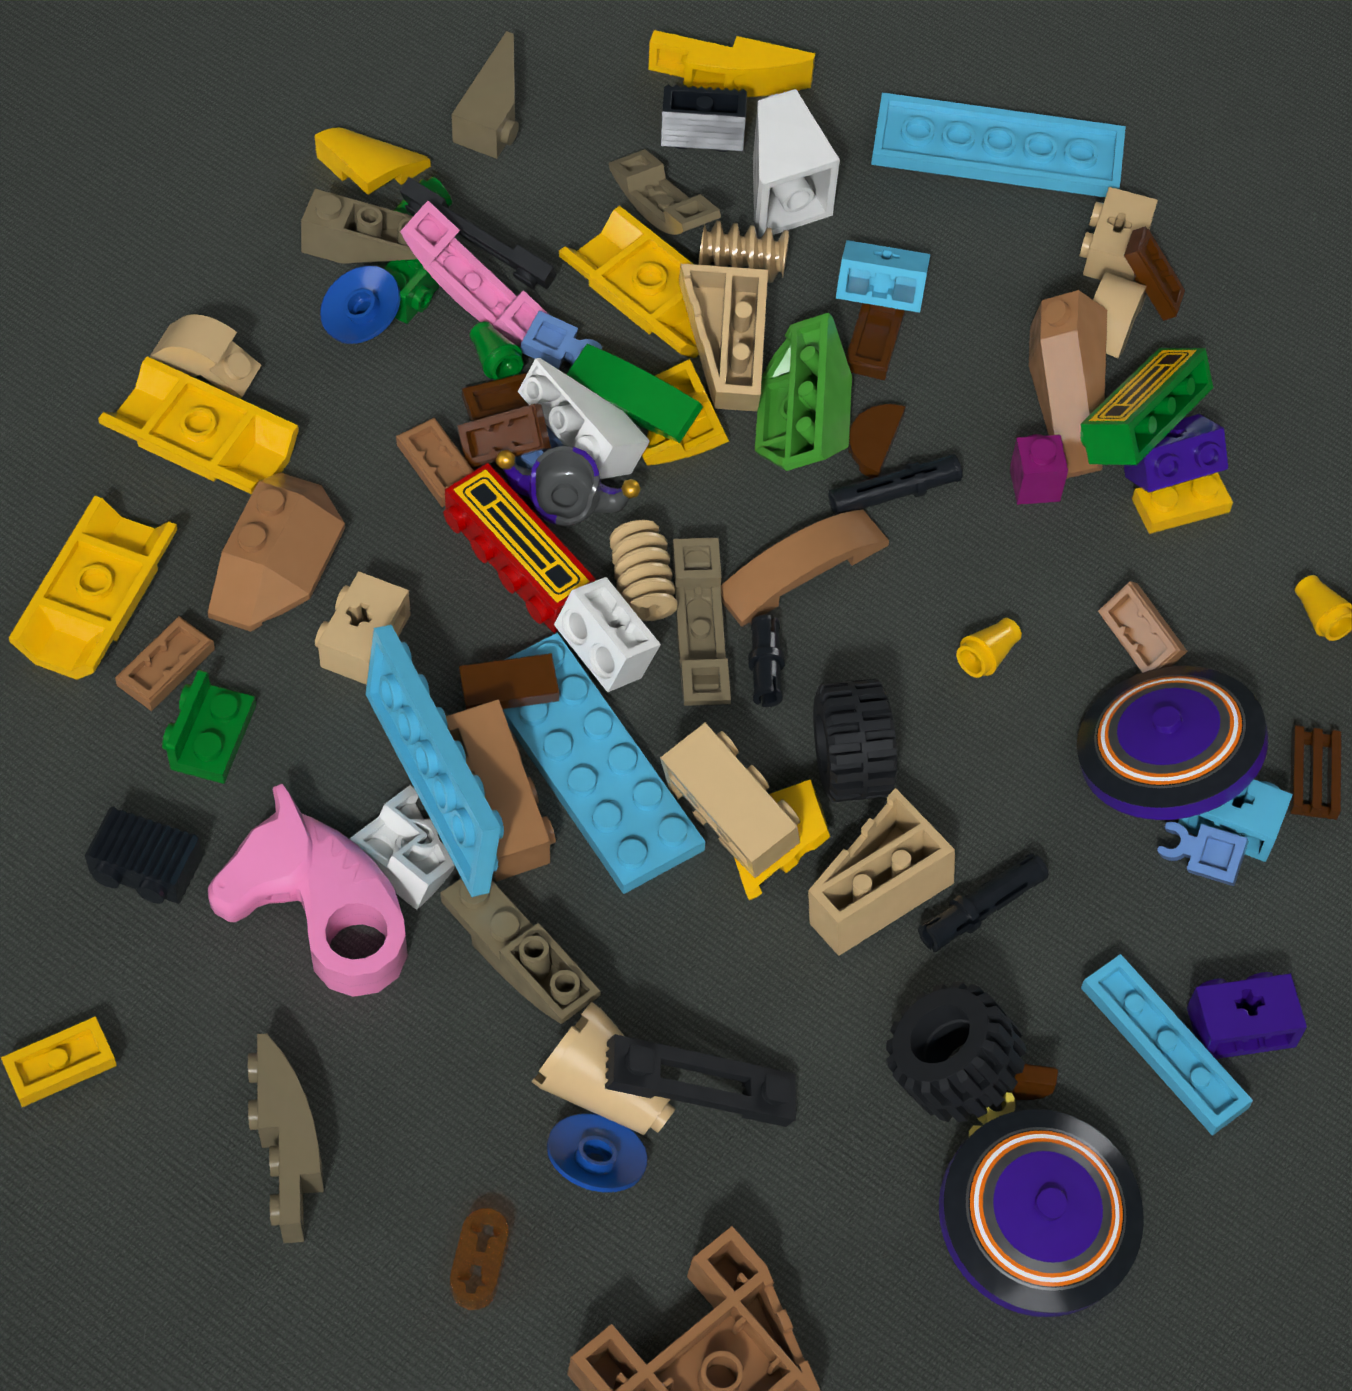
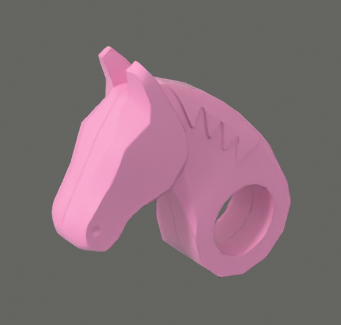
(334, 879)

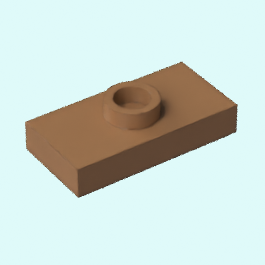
(433, 457)
(1142, 629)
(165, 663)

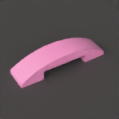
(465, 277)

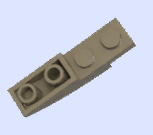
(521, 952)
(288, 1131)

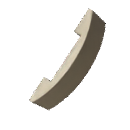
(657, 199)
(700, 622)

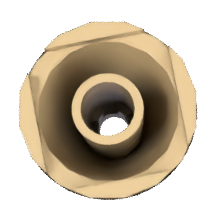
(578, 1076)

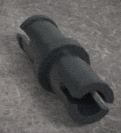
(766, 661)

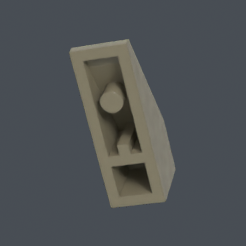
(487, 110)

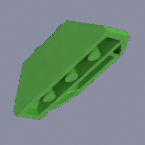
(805, 397)

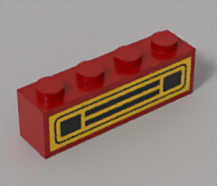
(514, 543)

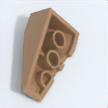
(1069, 369)

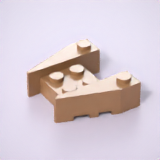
(733, 1348)

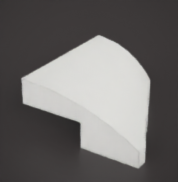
(406, 849)

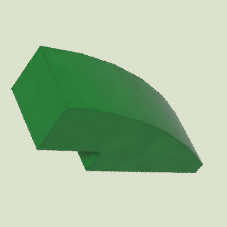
(636, 392)

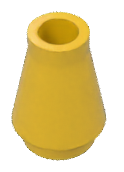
(1325, 608)
(986, 649)

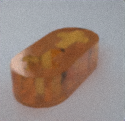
(468, 1256)

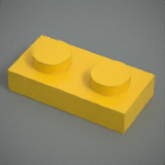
(1182, 503)
(58, 1061)

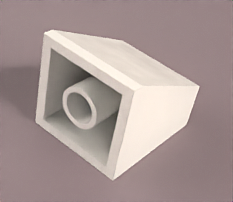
(791, 166)

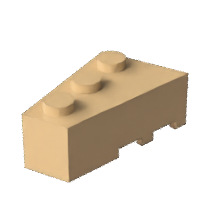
(728, 328)
(731, 799)
(881, 876)

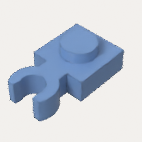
(553, 341)
(1211, 854)

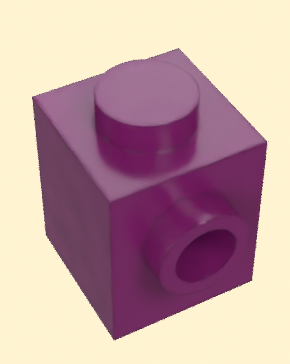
(1038, 469)

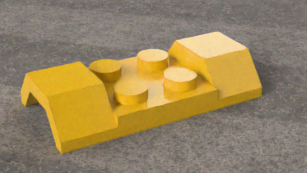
(637, 277)
(203, 427)
(90, 591)

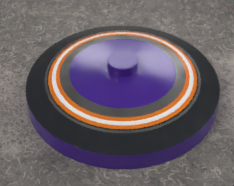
(1172, 742)
(1041, 1213)

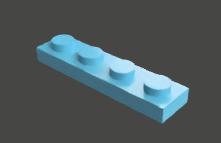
(1166, 1044)

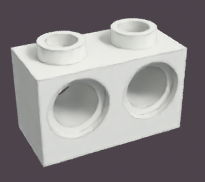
(607, 634)

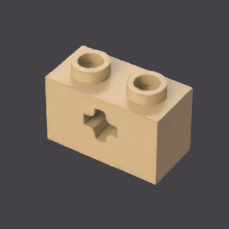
(1114, 225)
(347, 638)

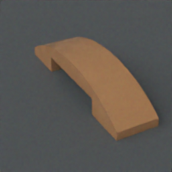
(798, 559)

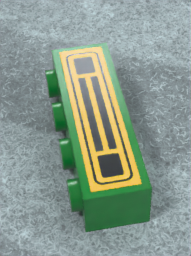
(1146, 406)

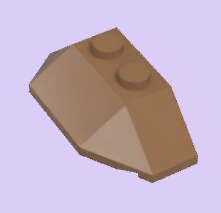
(275, 552)

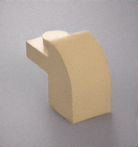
(1123, 304)
(206, 348)

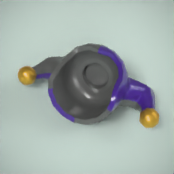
(565, 485)

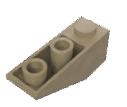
(352, 230)

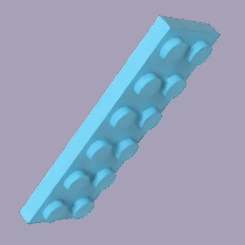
(998, 145)
(433, 761)
(602, 776)

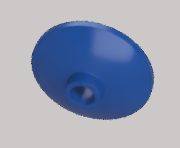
(360, 304)
(596, 1153)

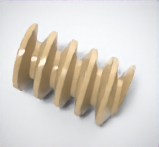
(744, 250)
(643, 569)

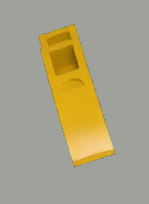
(748, 65)

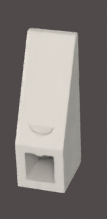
(584, 419)

